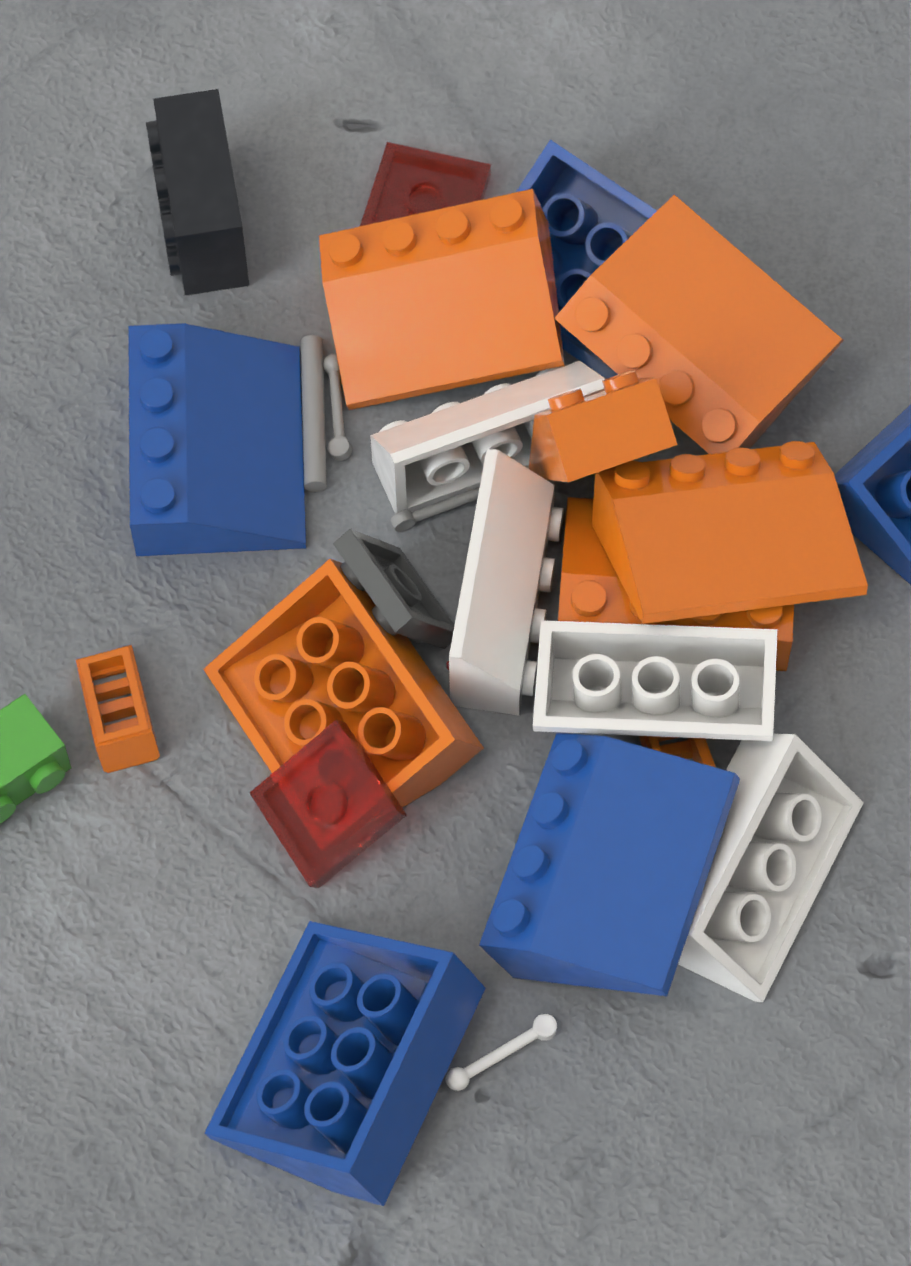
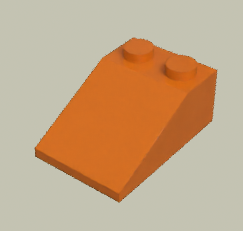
(600, 430)

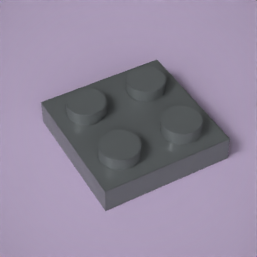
(398, 591)

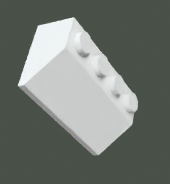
(447, 449)
(502, 587)
(656, 680)
(768, 863)

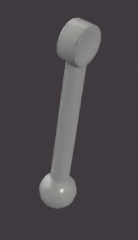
(339, 446)
(406, 519)

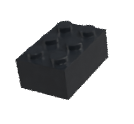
(197, 192)

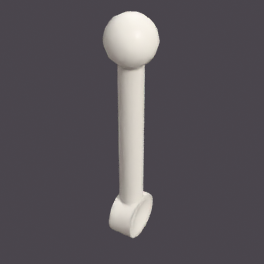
(543, 1028)

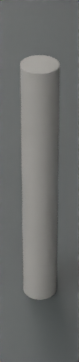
(313, 414)

